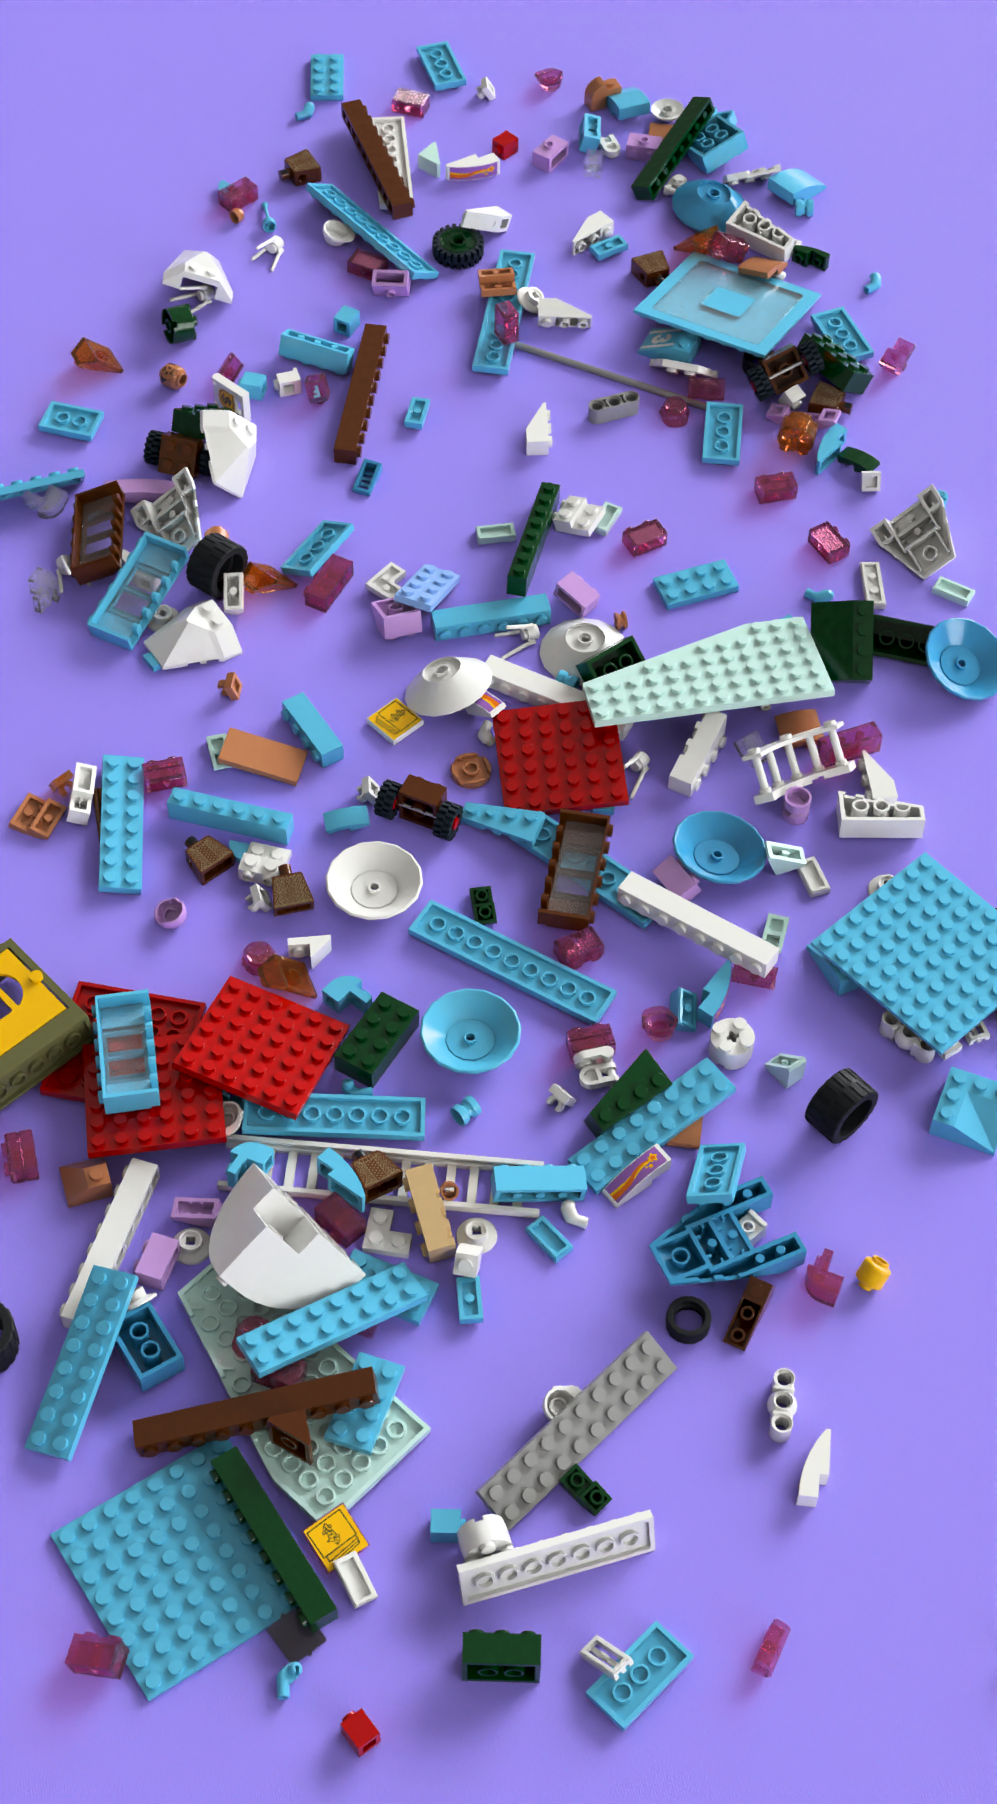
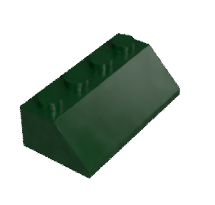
(900, 639)

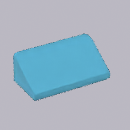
(684, 1007)

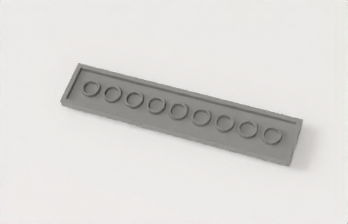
(576, 1430)

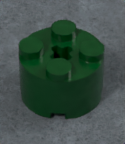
(179, 323)

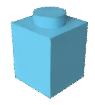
(346, 321)
(255, 384)
(445, 1525)

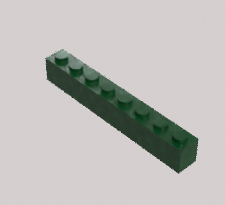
(673, 148)
(533, 539)
(274, 1540)

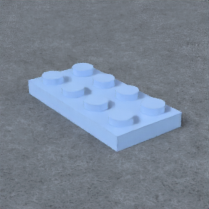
(427, 588)

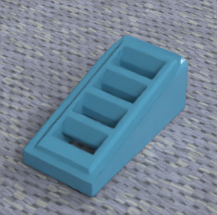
(370, 465)

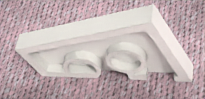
(747, 176)

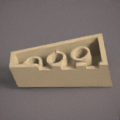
(430, 1212)

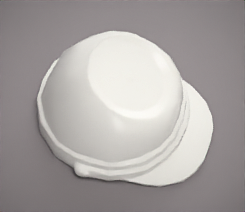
(337, 233)
(233, 1117)
(557, 1399)

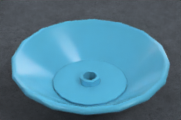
(466, 1016)

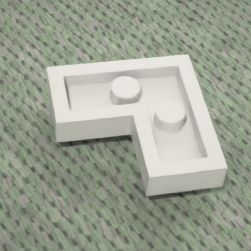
(385, 581)
(380, 1238)

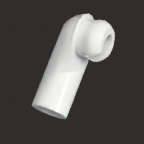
(570, 1214)

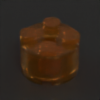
(797, 433)

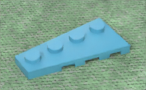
(512, 822)

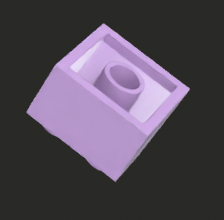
(396, 618)

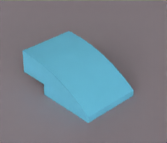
(628, 103)
(794, 185)

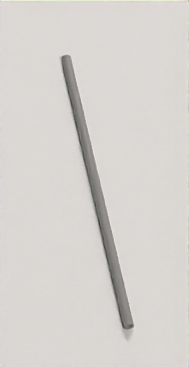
(607, 374)

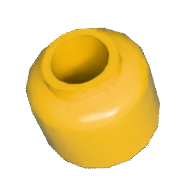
(873, 1273)

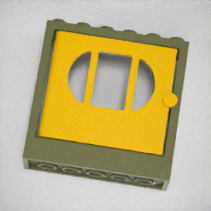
(38, 1032)

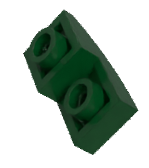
(808, 255)
(859, 459)
(483, 905)
(584, 1490)

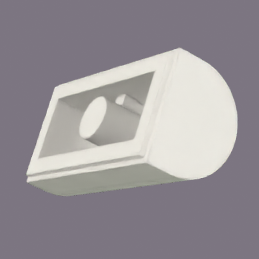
(233, 593)

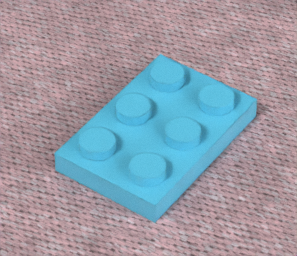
(71, 421)

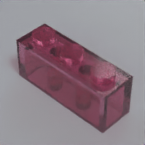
(328, 583)
(852, 742)

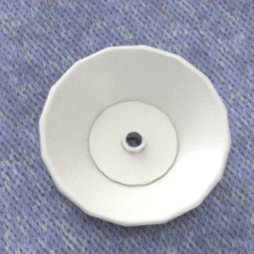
(575, 642)
(448, 686)
(371, 867)

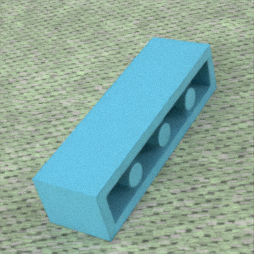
(316, 351)
(312, 730)
(538, 1183)

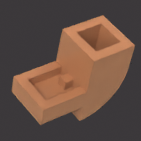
(597, 91)

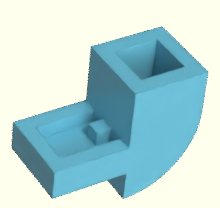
(346, 990)
(244, 1156)

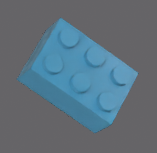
(148, 1347)

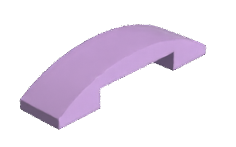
(826, 419)

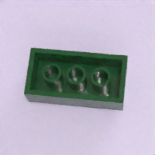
(840, 367)
(376, 1040)

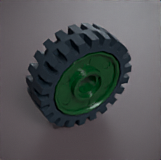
(457, 246)

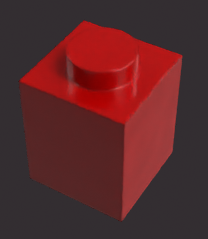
(505, 145)
(359, 1732)

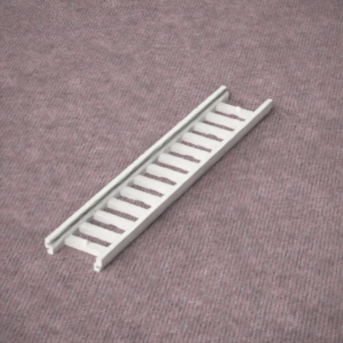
(403, 1156)

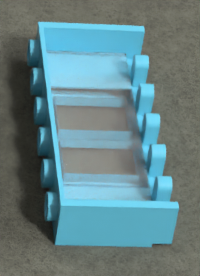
(137, 591)
(125, 1051)

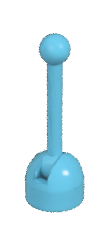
(269, 224)

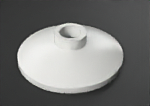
(667, 109)

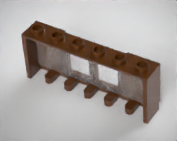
(97, 533)
(575, 870)

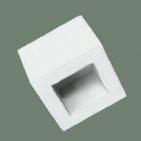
(792, 397)

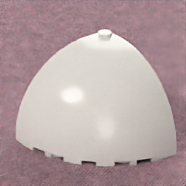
(275, 1248)

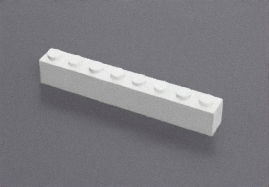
(535, 688)
(698, 924)
(117, 1229)

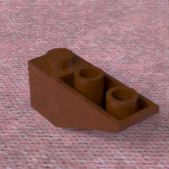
(749, 1313)

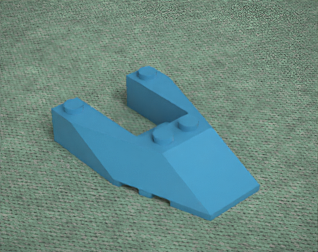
(714, 1247)

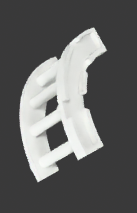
(780, 786)

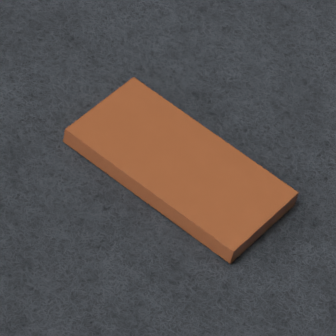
(262, 756)

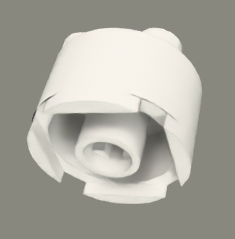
(731, 1043)
(483, 1537)

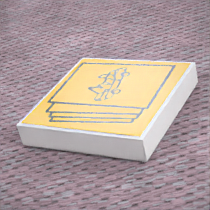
(395, 721)

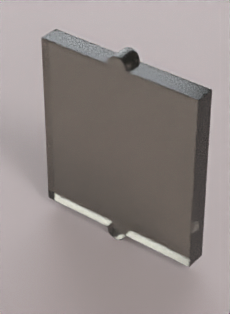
(292, 1638)

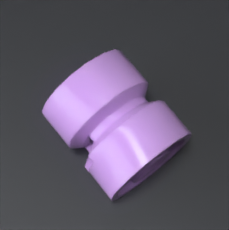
(796, 805)

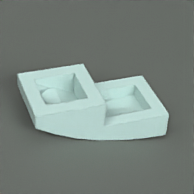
(215, 745)
(775, 930)

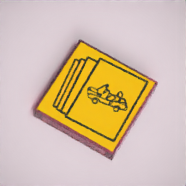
(334, 1536)

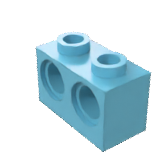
(589, 132)

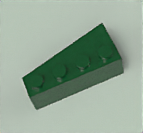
(632, 1090)

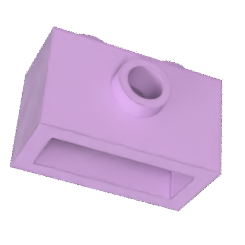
(641, 146)
(550, 153)
(391, 283)
(577, 594)
(675, 878)
(157, 1261)

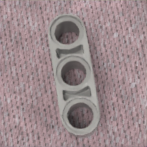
(613, 407)

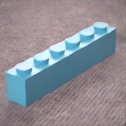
(490, 616)
(230, 815)

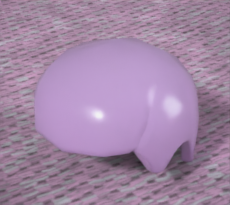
(170, 913)

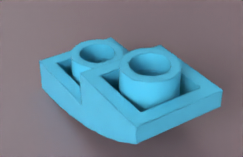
(348, 817)

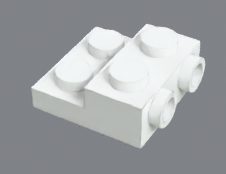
(577, 516)
(262, 863)

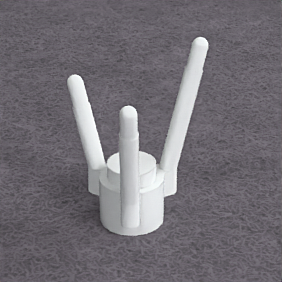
(273, 245)
(204, 293)
(63, 564)
(527, 632)
(638, 763)

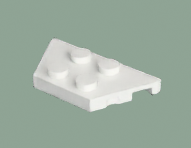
(688, 369)

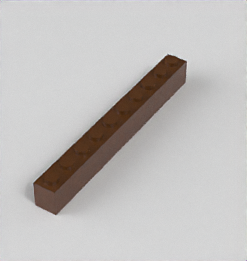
(377, 159)
(361, 394)
(250, 1412)

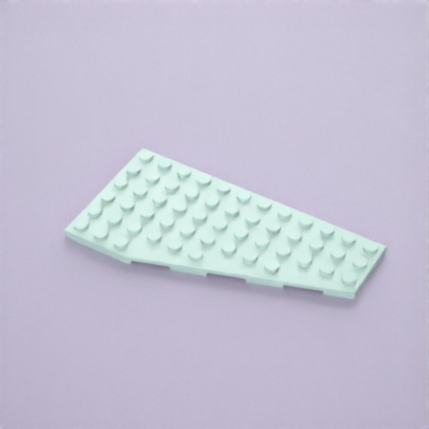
(719, 673)
(336, 1471)

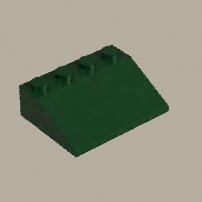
(844, 639)

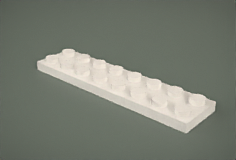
(394, 137)
(556, 1557)

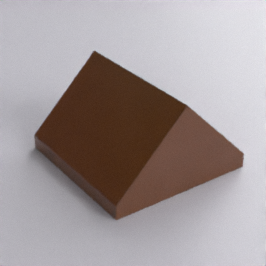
(291, 1434)

